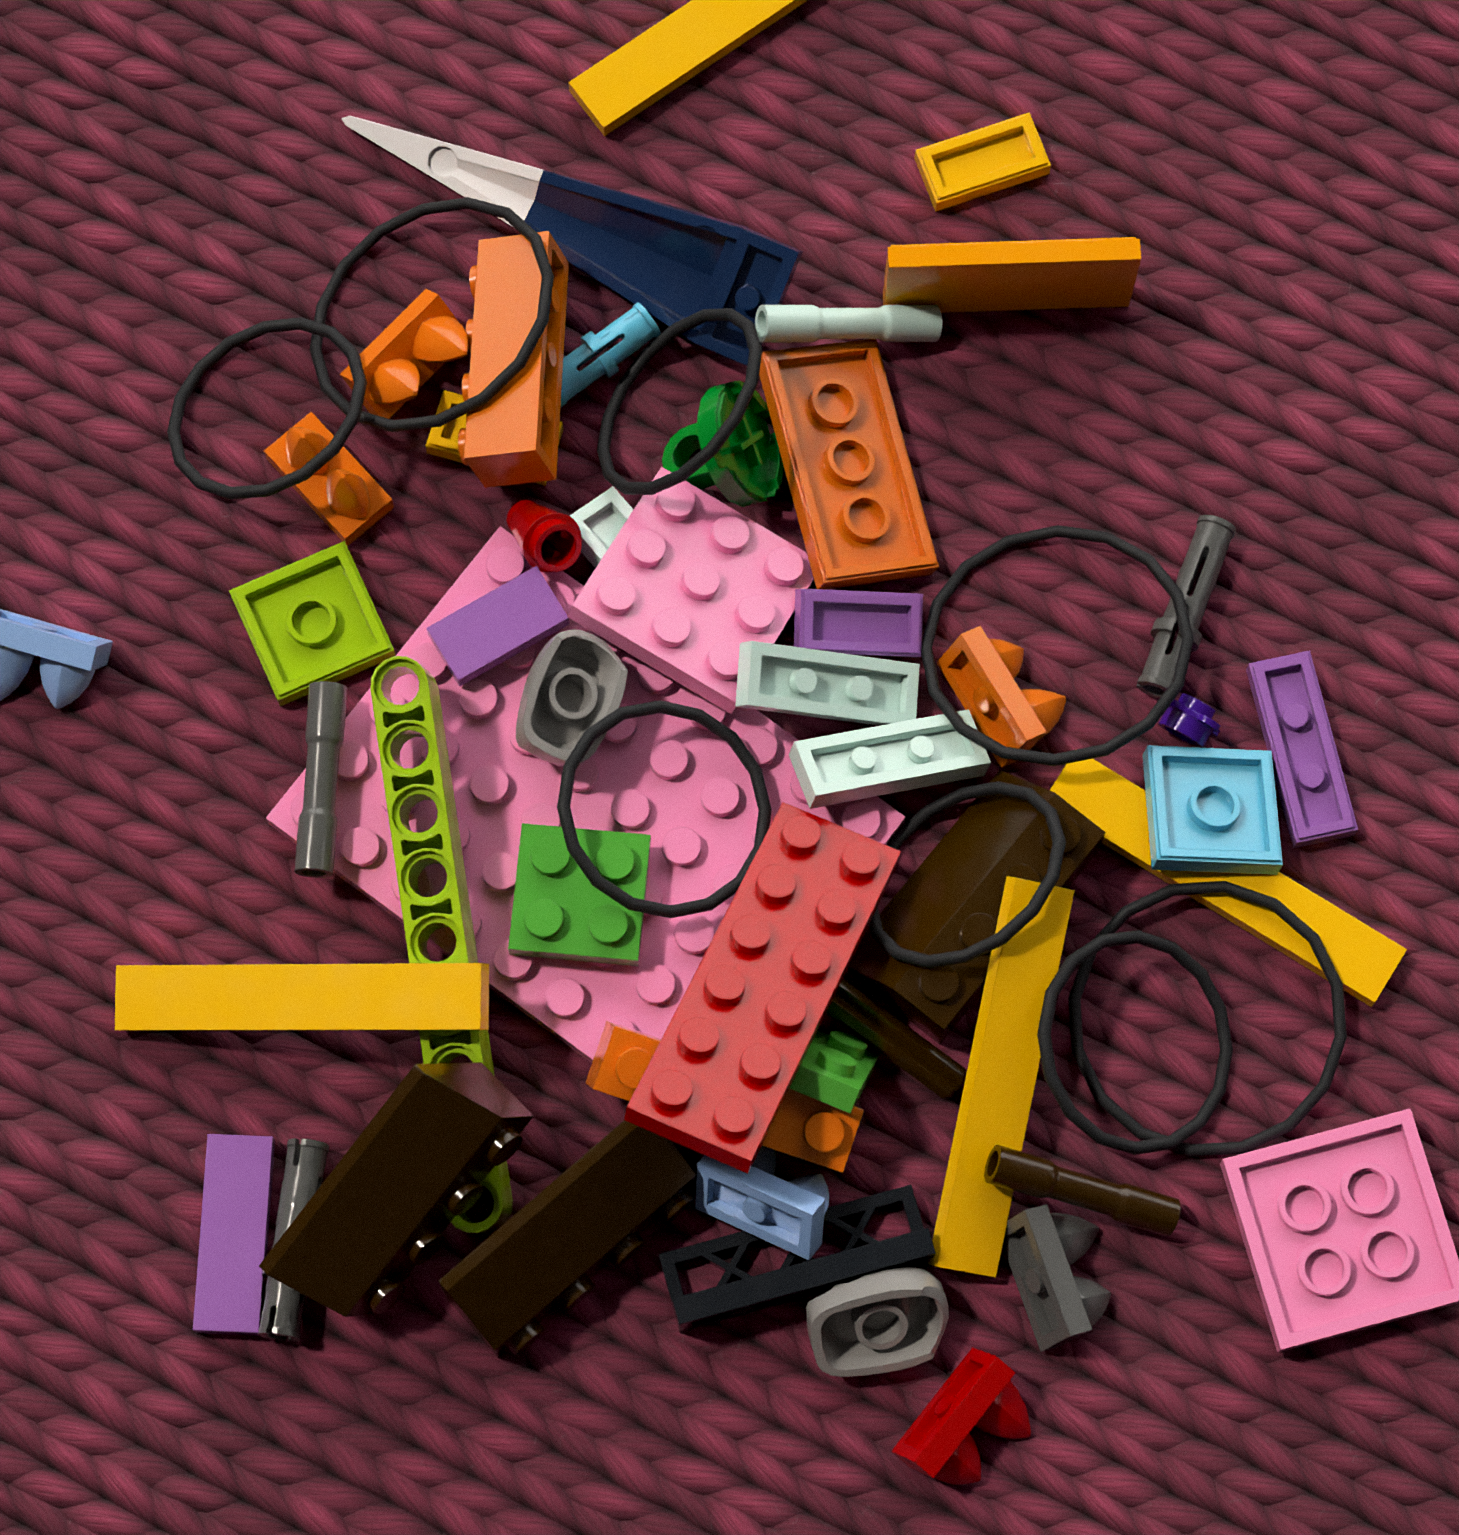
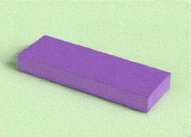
(1302, 749)
(233, 1234)

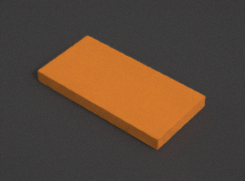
(846, 464)

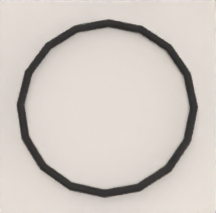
(502, 379)
(1079, 754)
(1337, 1004)

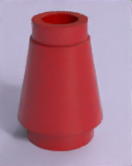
(545, 536)

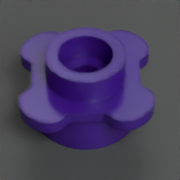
(1190, 720)

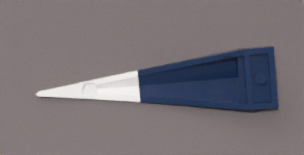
(634, 245)

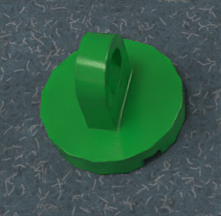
(749, 461)

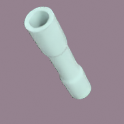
(813, 323)

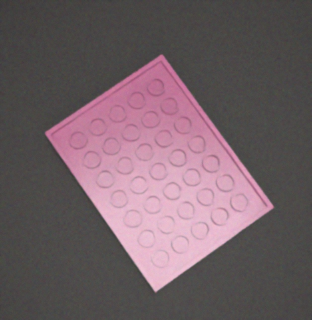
(645, 778)

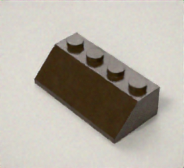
(958, 899)
(399, 1188)
(568, 1235)

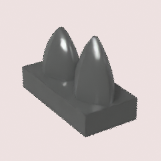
(1039, 1255)

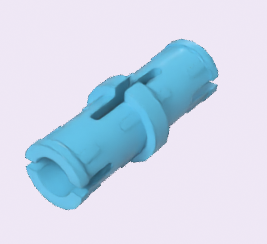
(634, 329)

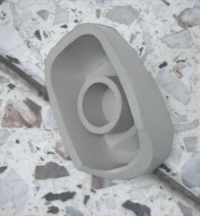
(567, 692)
(878, 1322)

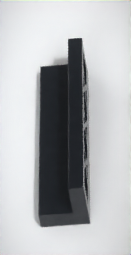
(802, 1279)

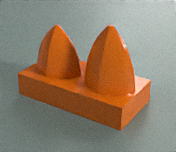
(409, 354)
(340, 490)
(984, 682)

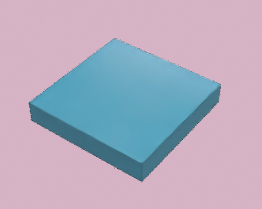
(1212, 810)

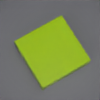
(312, 622)

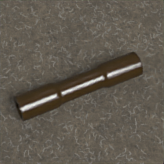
(1044, 1179)

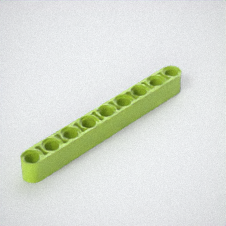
(417, 850)

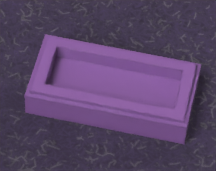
(859, 622)
(498, 626)

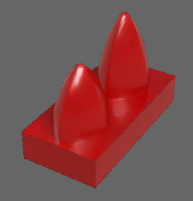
(973, 1395)

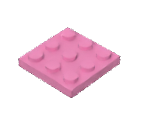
(692, 586)
(1343, 1230)

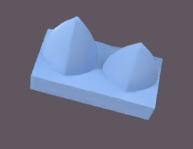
(65, 656)
(764, 1204)

